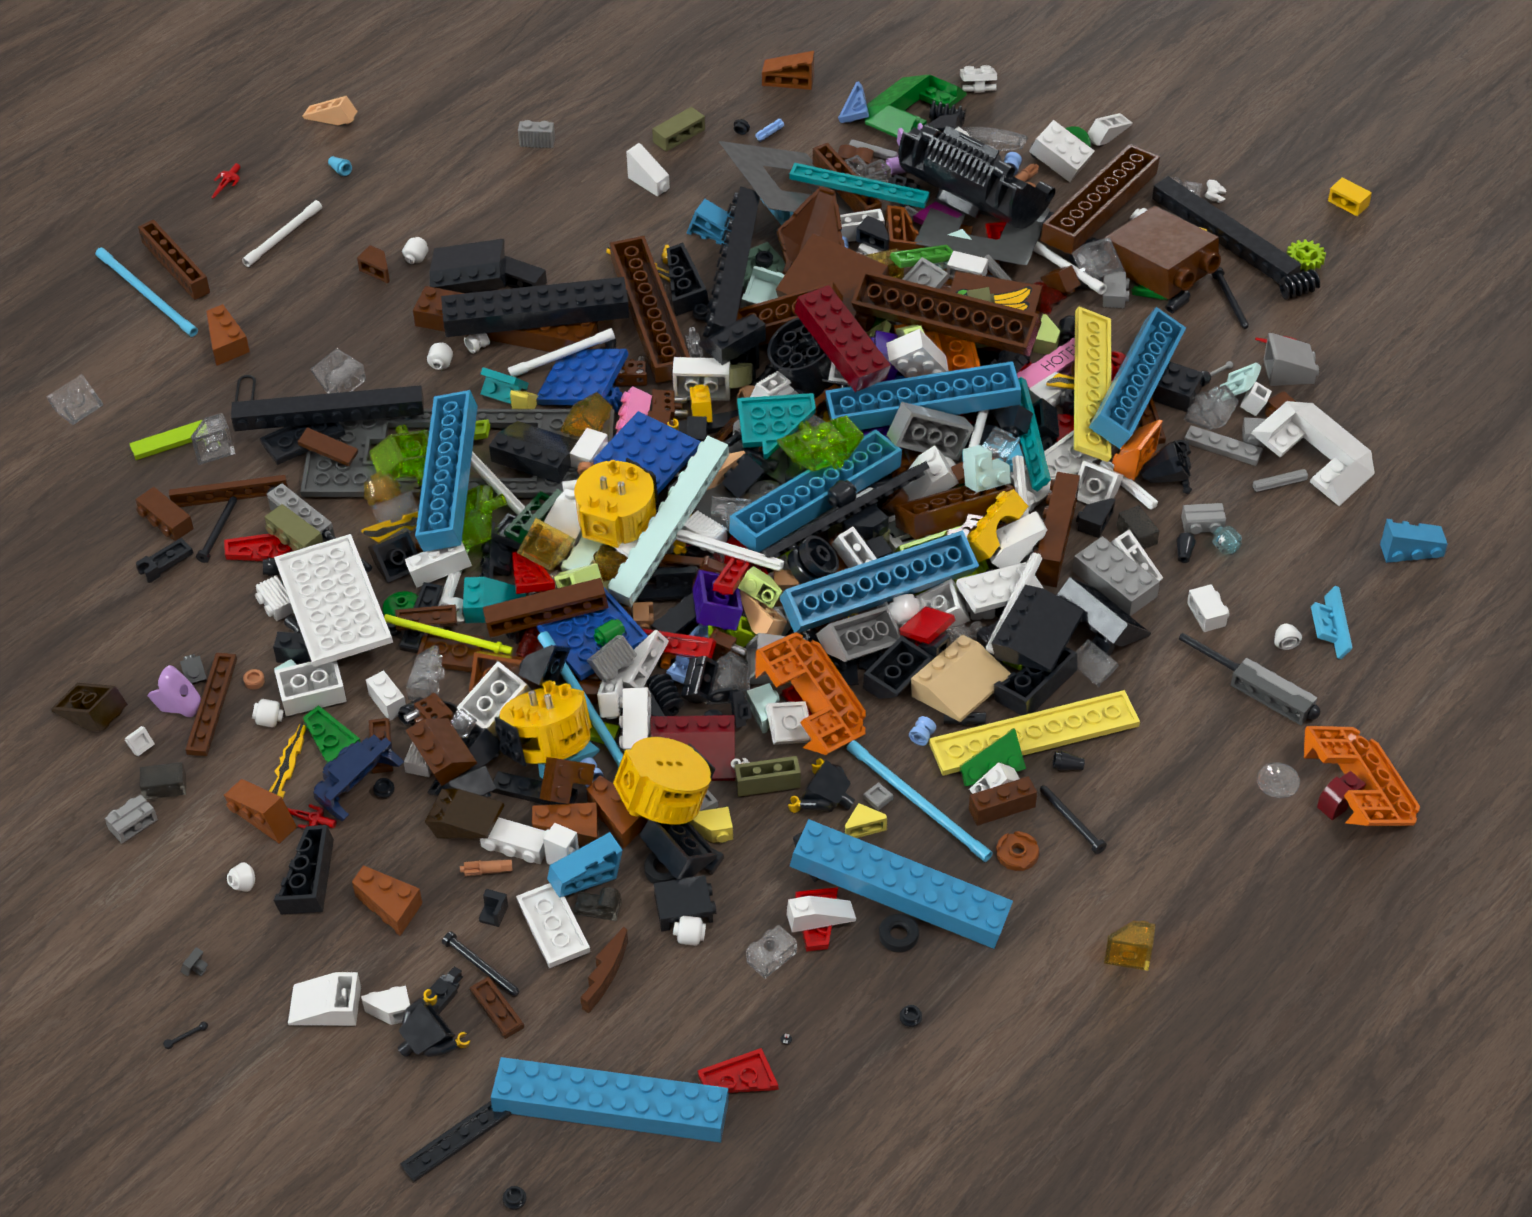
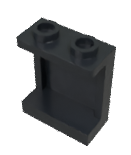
(683, 898)

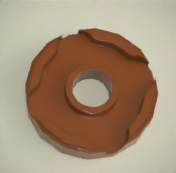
(1016, 861)

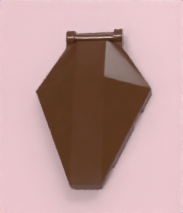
(815, 215)

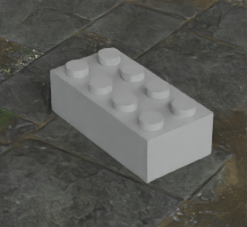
(922, 428)
(1116, 576)

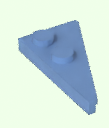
(855, 106)

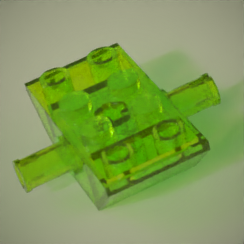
(823, 444)
(402, 453)
(479, 514)

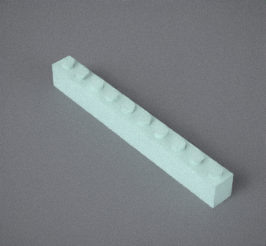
(671, 517)

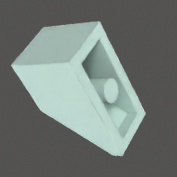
(758, 699)

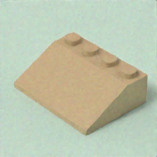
(958, 678)

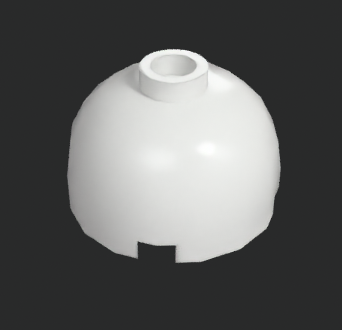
(903, 608)

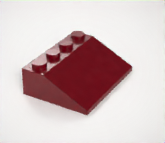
(709, 735)

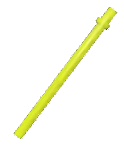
(496, 647)

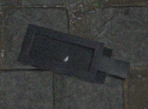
(446, 988)

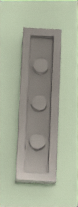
(1223, 445)

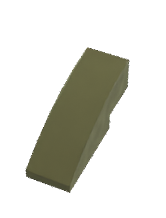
(740, 375)

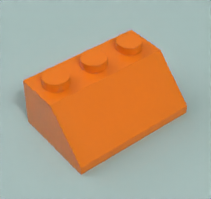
(1137, 450)

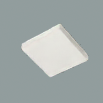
(785, 722)

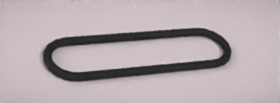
(238, 385)

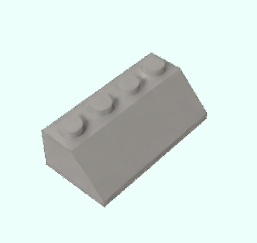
(859, 634)

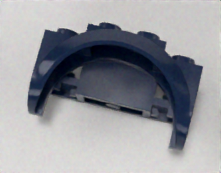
(350, 768)

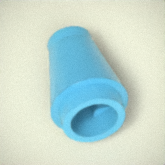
(341, 166)

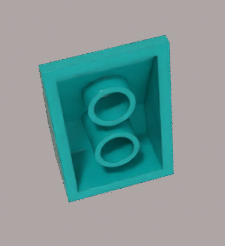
(484, 592)

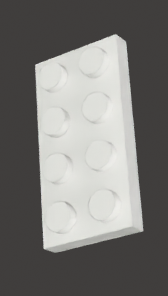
(992, 588)
(552, 925)

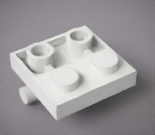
(979, 77)

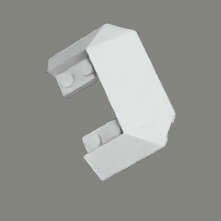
(1350, 460)

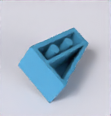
(708, 221)
(1412, 542)
(586, 867)

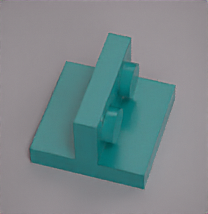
(500, 385)

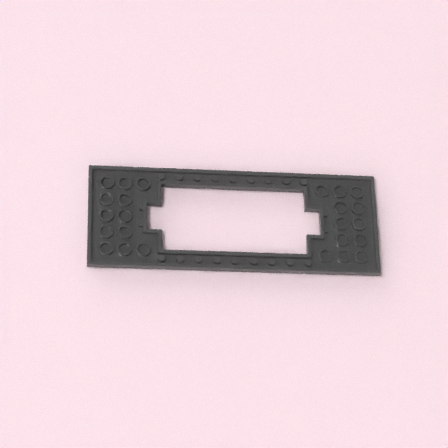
(333, 479)

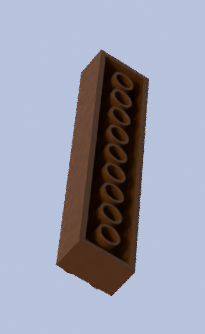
(1099, 199)
(649, 306)
(946, 312)
(429, 315)

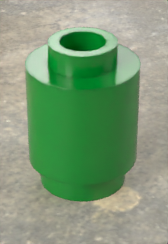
(608, 631)

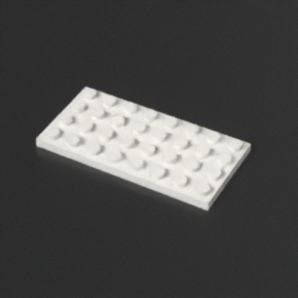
(333, 600)

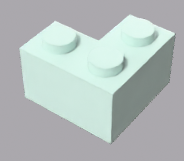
(983, 472)

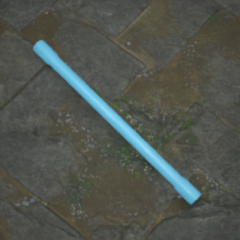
(184, 324)
(546, 640)
(974, 845)

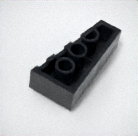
(685, 280)
(1031, 687)
(308, 873)

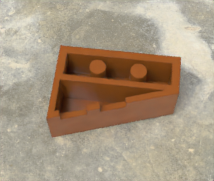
(789, 71)
(900, 229)
(226, 335)
(261, 809)
(613, 811)
(577, 817)
(388, 897)

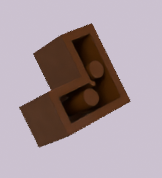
(561, 775)

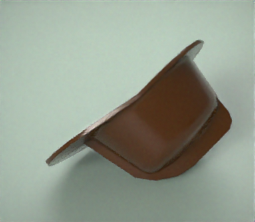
(897, 497)

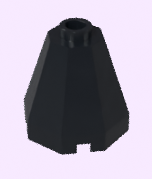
(1166, 465)

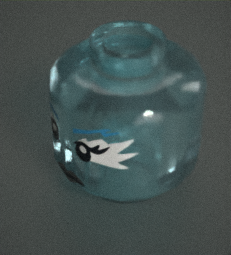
(1227, 539)

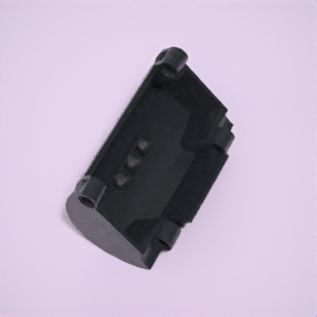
(967, 176)

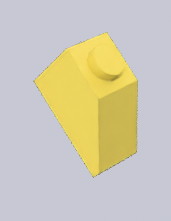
(714, 825)

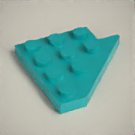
(772, 418)

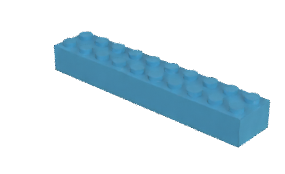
(1137, 378)
(946, 392)
(446, 471)
(806, 494)
(878, 581)
(901, 883)
(610, 1099)

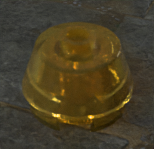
(381, 488)
(608, 561)

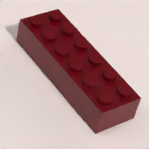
(842, 338)

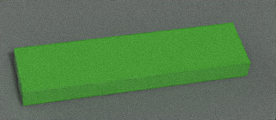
(911, 257)

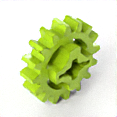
(1307, 254)

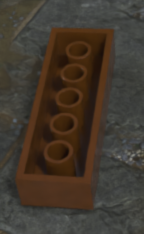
(778, 310)
(944, 510)
(1058, 522)

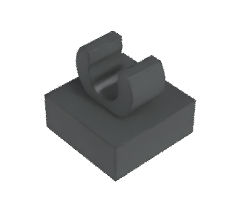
(194, 963)

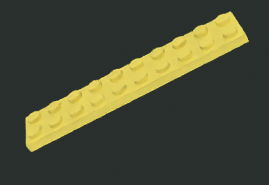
(1091, 379)
(1039, 729)

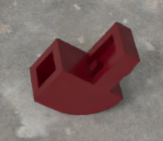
(1332, 798)

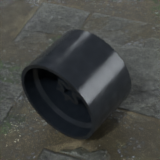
(799, 358)

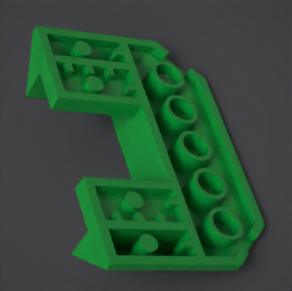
(888, 108)

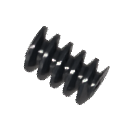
(937, 111)
(1299, 283)
(665, 693)

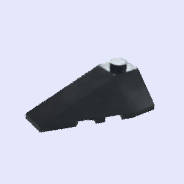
(483, 747)

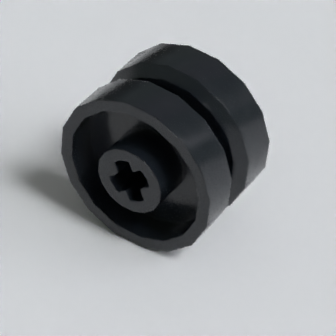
(812, 559)

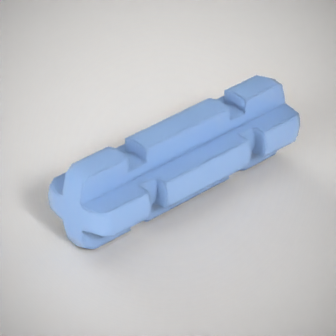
(769, 130)

